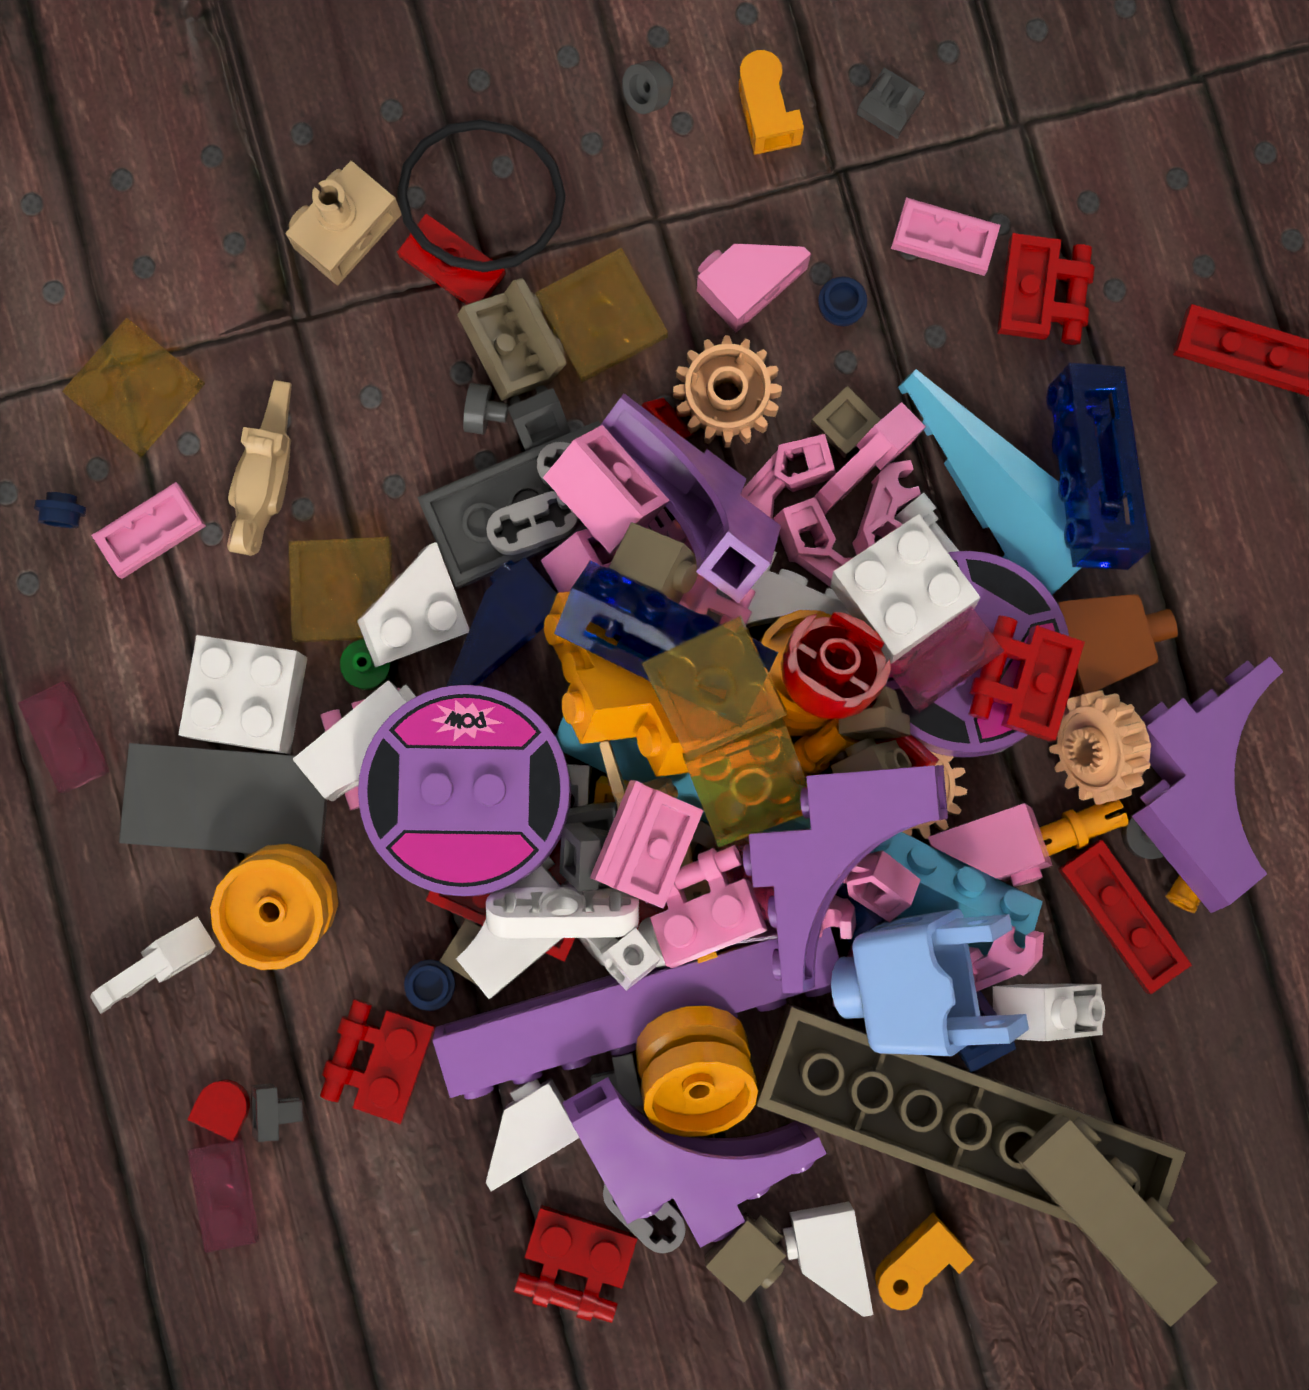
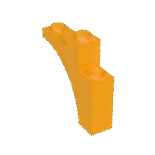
(612, 701)

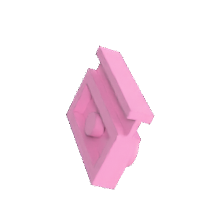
(646, 844)

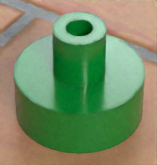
(363, 677)

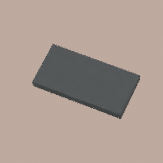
(462, 510)
(219, 800)

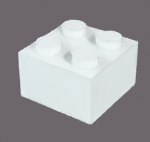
(904, 587)
(243, 694)

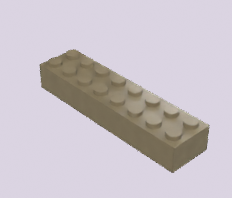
(935, 1112)

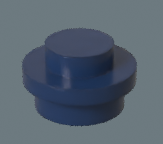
(842, 301)
(59, 510)
(429, 985)

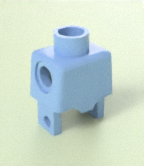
(919, 985)

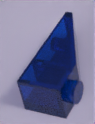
(505, 621)

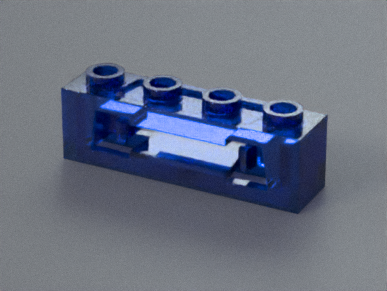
(1098, 467)
(637, 614)

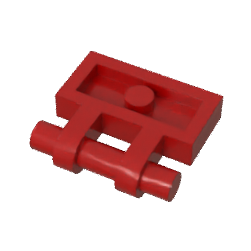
(1030, 289)
(1041, 683)
(392, 1066)
(582, 1249)

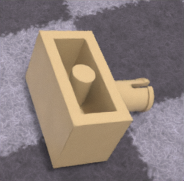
(342, 221)

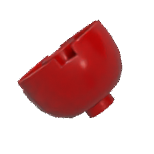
(834, 666)

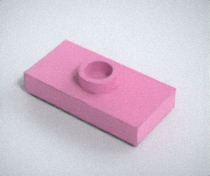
(945, 236)
(148, 530)

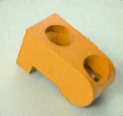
(763, 104)
(917, 1261)

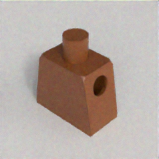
(1116, 638)

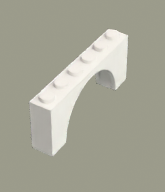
(334, 768)

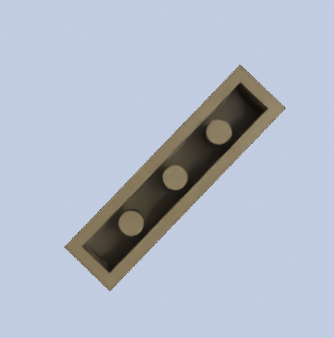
(1115, 1218)

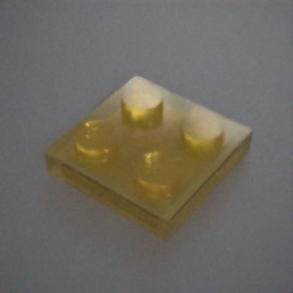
(601, 315)
(133, 387)
(335, 585)
(714, 688)
(749, 783)

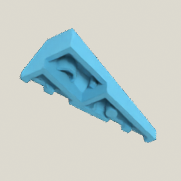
(999, 484)

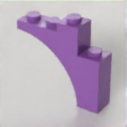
(725, 530)
(1194, 805)
(807, 866)
(701, 1173)

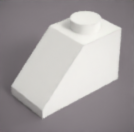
(529, 1131)
(830, 1252)

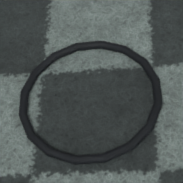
(467, 263)

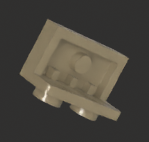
(513, 340)

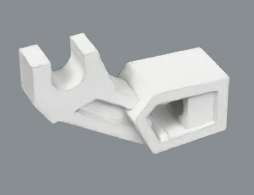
(625, 958)
(160, 961)

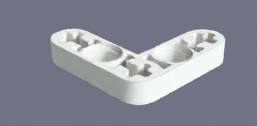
(595, 915)

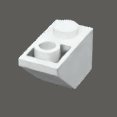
(1053, 1009)

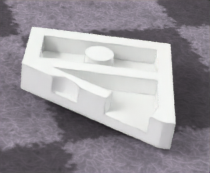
(414, 611)

